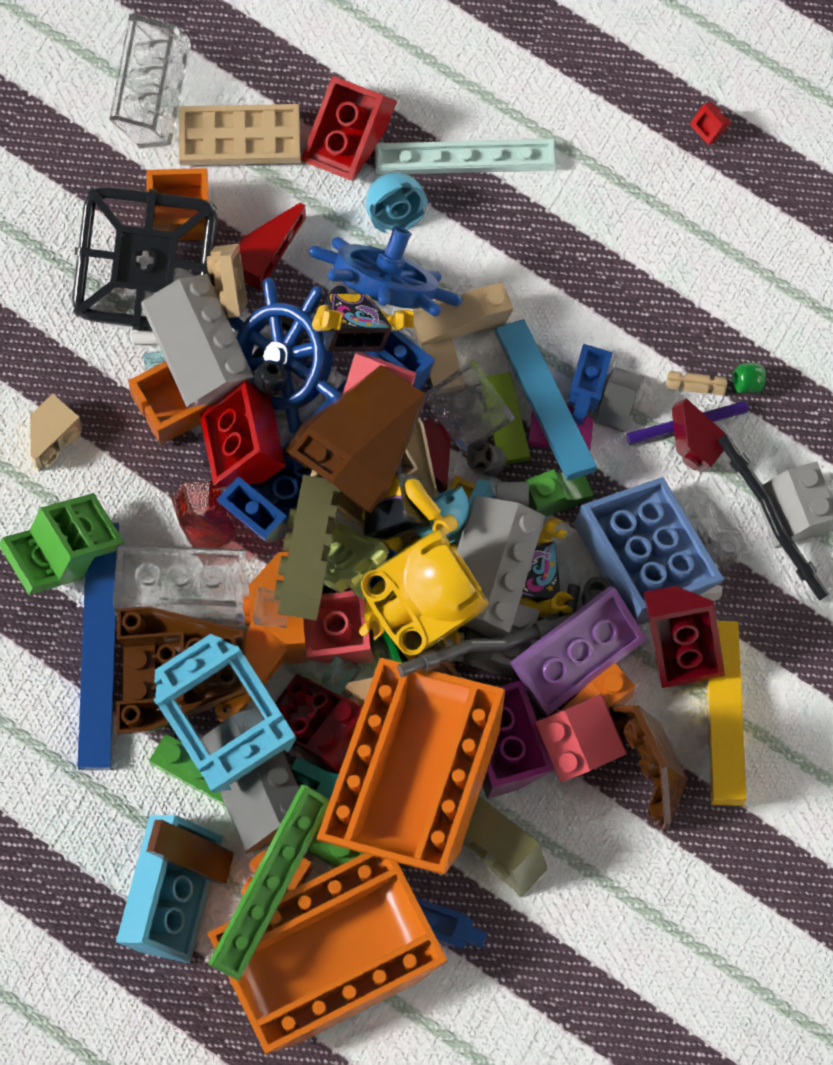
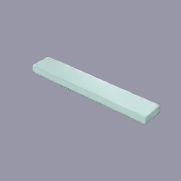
(466, 156)

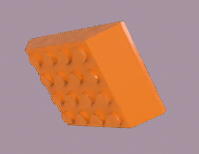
(414, 767)
(335, 952)

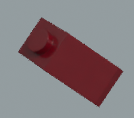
(695, 436)
(439, 449)

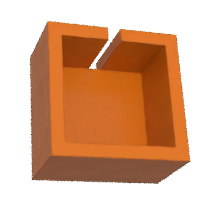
(179, 182)
(162, 403)

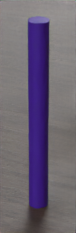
(667, 428)

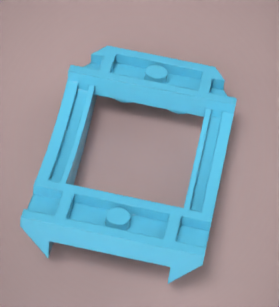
(243, 752)

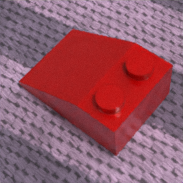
(347, 128)

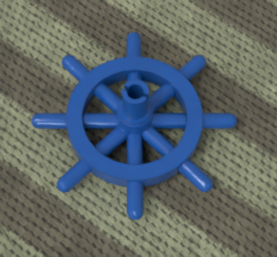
(386, 273)
(286, 351)

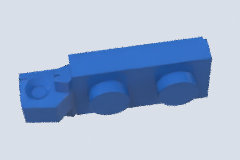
(588, 381)
(452, 926)

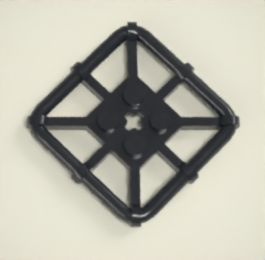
(131, 243)

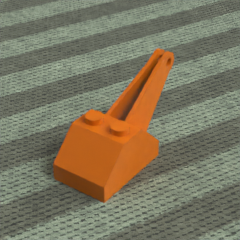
(267, 645)

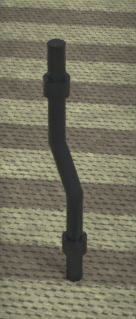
(805, 570)

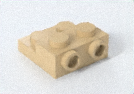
(229, 278)

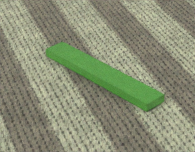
(269, 883)

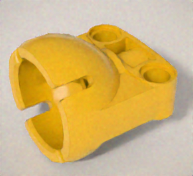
(425, 592)

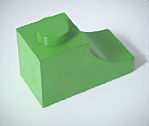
(553, 493)

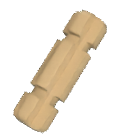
(696, 383)

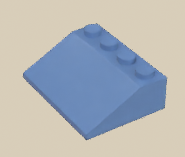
(645, 544)

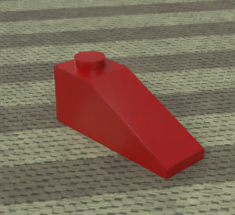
(267, 244)

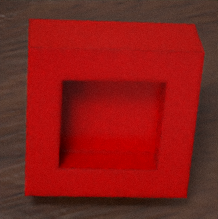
(710, 123)

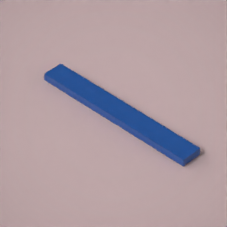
(97, 665)

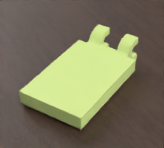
(352, 558)

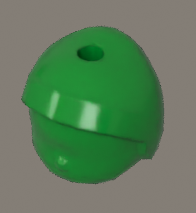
(749, 378)

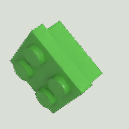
(61, 543)

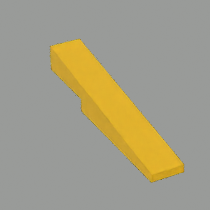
(726, 724)

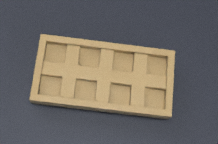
(239, 134)

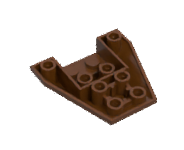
(361, 436)
(151, 640)
(657, 760)

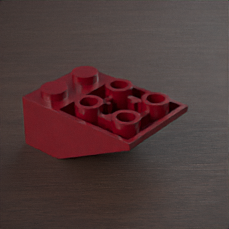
(319, 721)

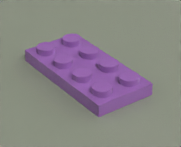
(578, 650)

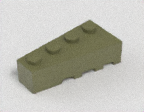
(307, 549)
(504, 848)

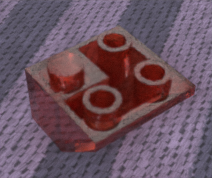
(202, 517)

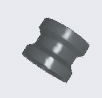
(478, 459)

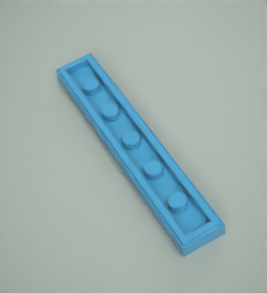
(545, 400)

